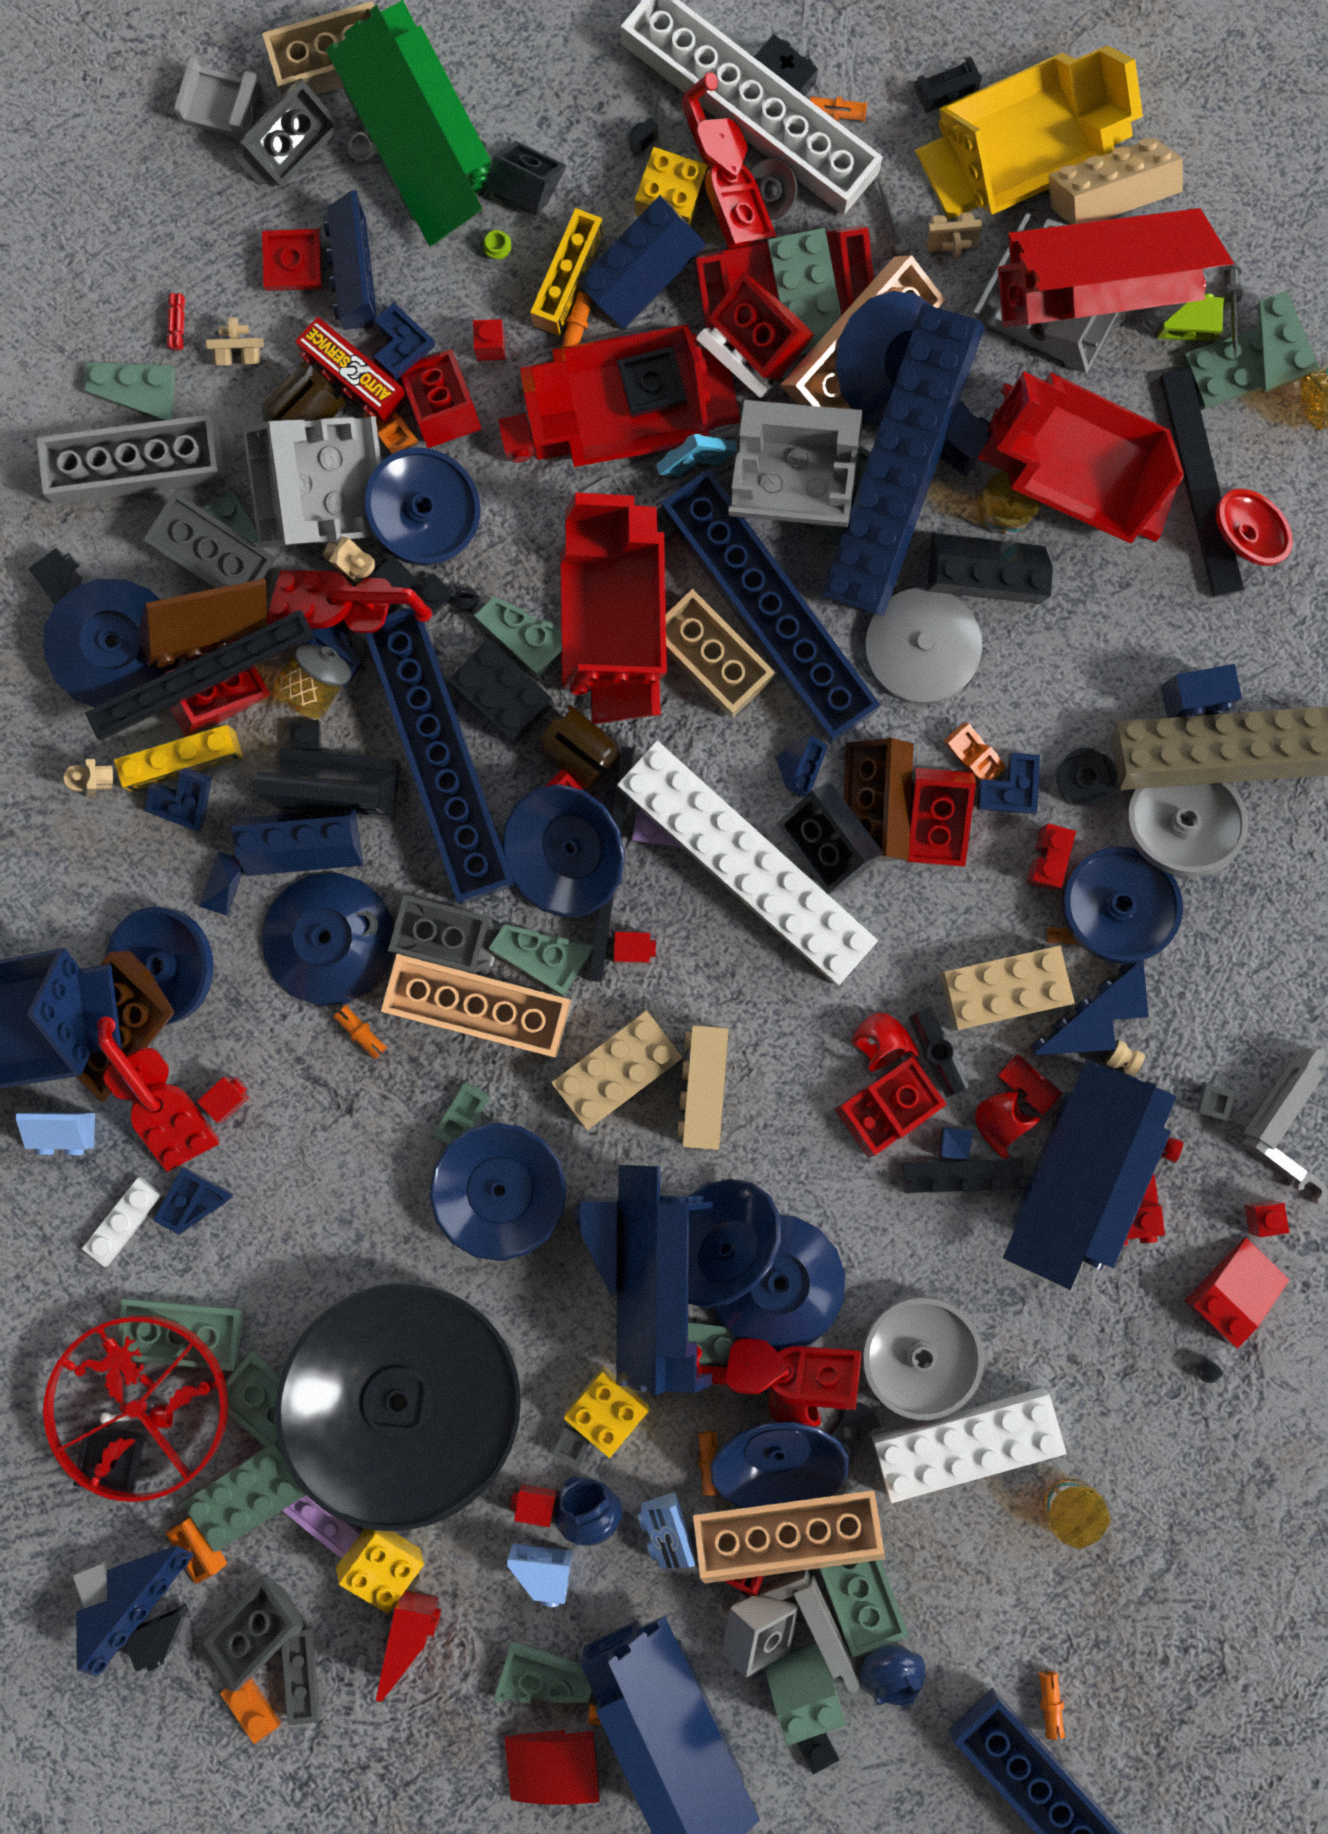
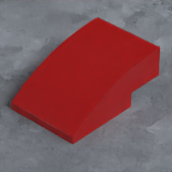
(890, 1107)
(553, 1768)

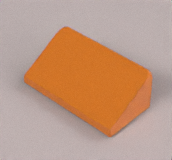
(205, 1561)

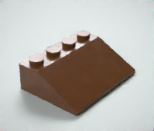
(201, 621)
(140, 1012)

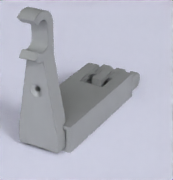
(1279, 1113)
(819, 1619)

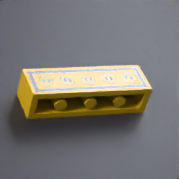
(568, 266)
(169, 759)

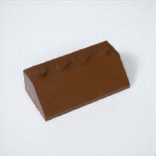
(880, 792)

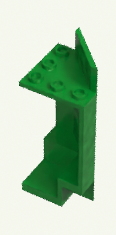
(413, 119)

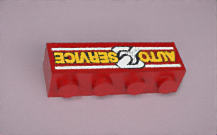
(351, 370)

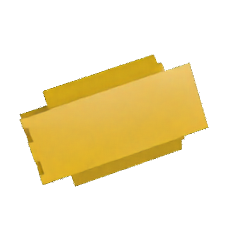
(1028, 126)

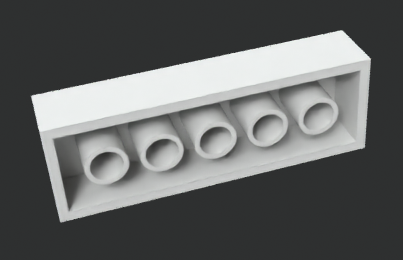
(968, 1445)

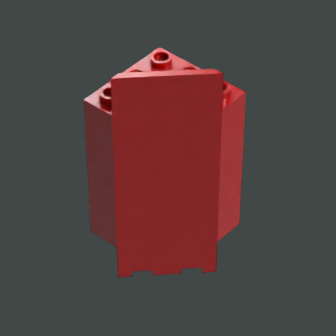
(1108, 266)
(583, 409)
(1084, 456)
(613, 606)

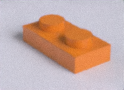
(252, 1710)

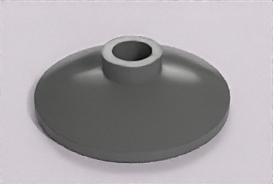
(772, 173)
(323, 664)

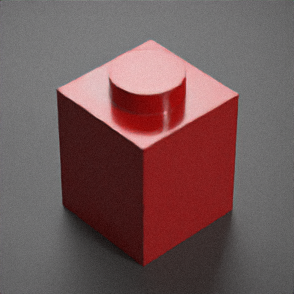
(489, 340)
(516, 438)
(634, 947)
(224, 1098)
(1266, 1218)
(533, 1505)

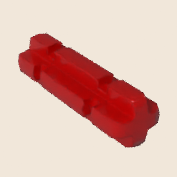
(175, 321)

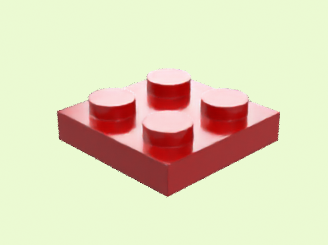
(292, 259)

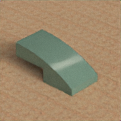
(462, 1113)

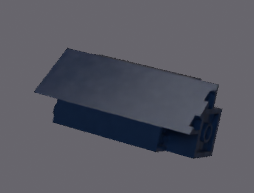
(51, 1016)
(1090, 1175)
(654, 1286)
(666, 1733)

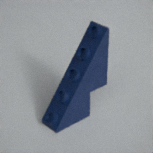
(1092, 1024)
(130, 1597)

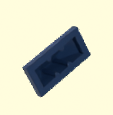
(801, 764)
(222, 884)

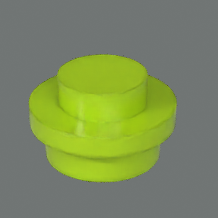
(497, 245)

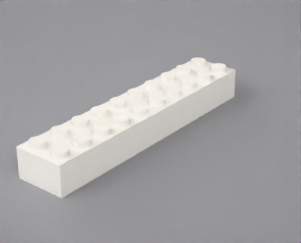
(764, 106)
(746, 863)

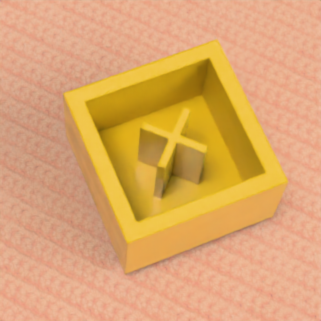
(675, 179)
(606, 1412)
(379, 1567)

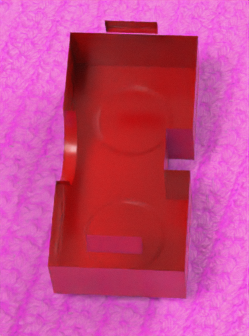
(1021, 1075)

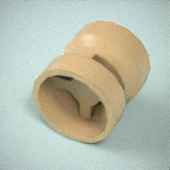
(1124, 1059)

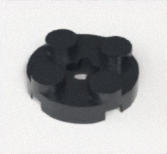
(1093, 762)

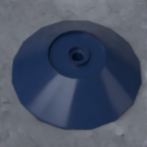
(873, 351)
(78, 635)
(541, 856)
(346, 963)
(466, 1197)
(739, 1221)
(805, 1303)
(779, 1465)

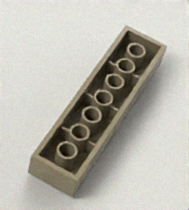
(1221, 748)

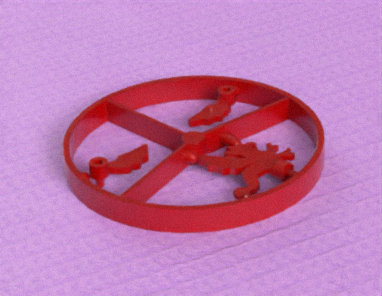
(120, 1360)

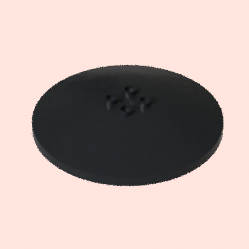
(409, 1462)

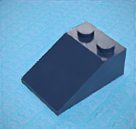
(600, 1232)

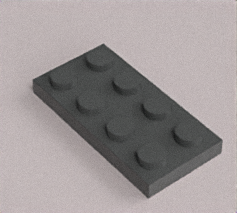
(206, 545)

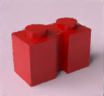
(1056, 848)

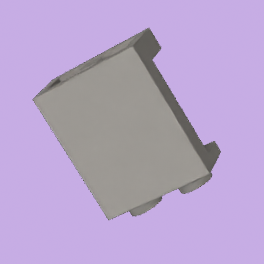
(217, 100)

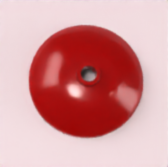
(1254, 527)

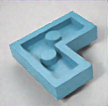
(696, 450)

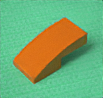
(394, 434)
(974, 753)

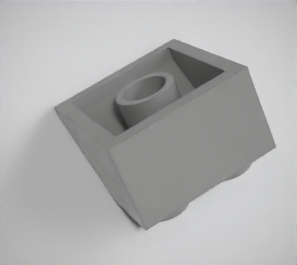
(758, 1633)

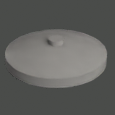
(923, 646)
(1188, 827)
(923, 1358)

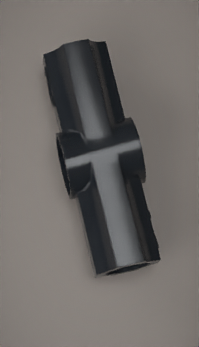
(947, 1069)

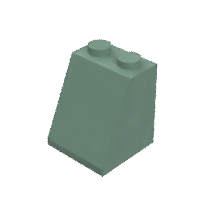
(804, 1694)

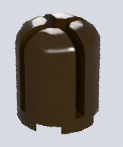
(302, 397)
(586, 737)

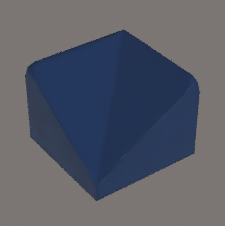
(955, 1143)

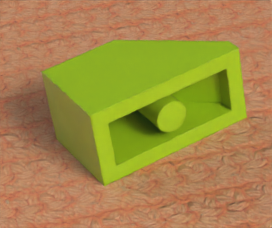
(1195, 321)

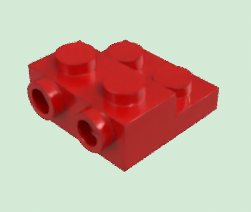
(1149, 1218)

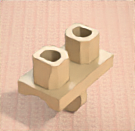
(954, 235)
(222, 347)
(349, 560)
(91, 777)

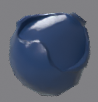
(587, 1511)
(892, 1675)

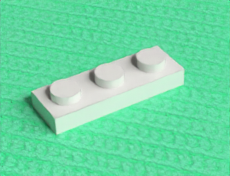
(734, 361)
(122, 1222)

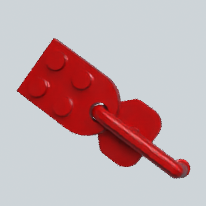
(727, 181)
(330, 598)
(170, 1129)
(793, 1375)

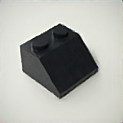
(524, 177)

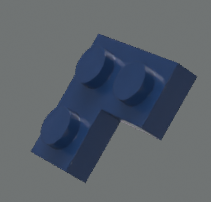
(406, 344)
(1019, 791)
(186, 804)

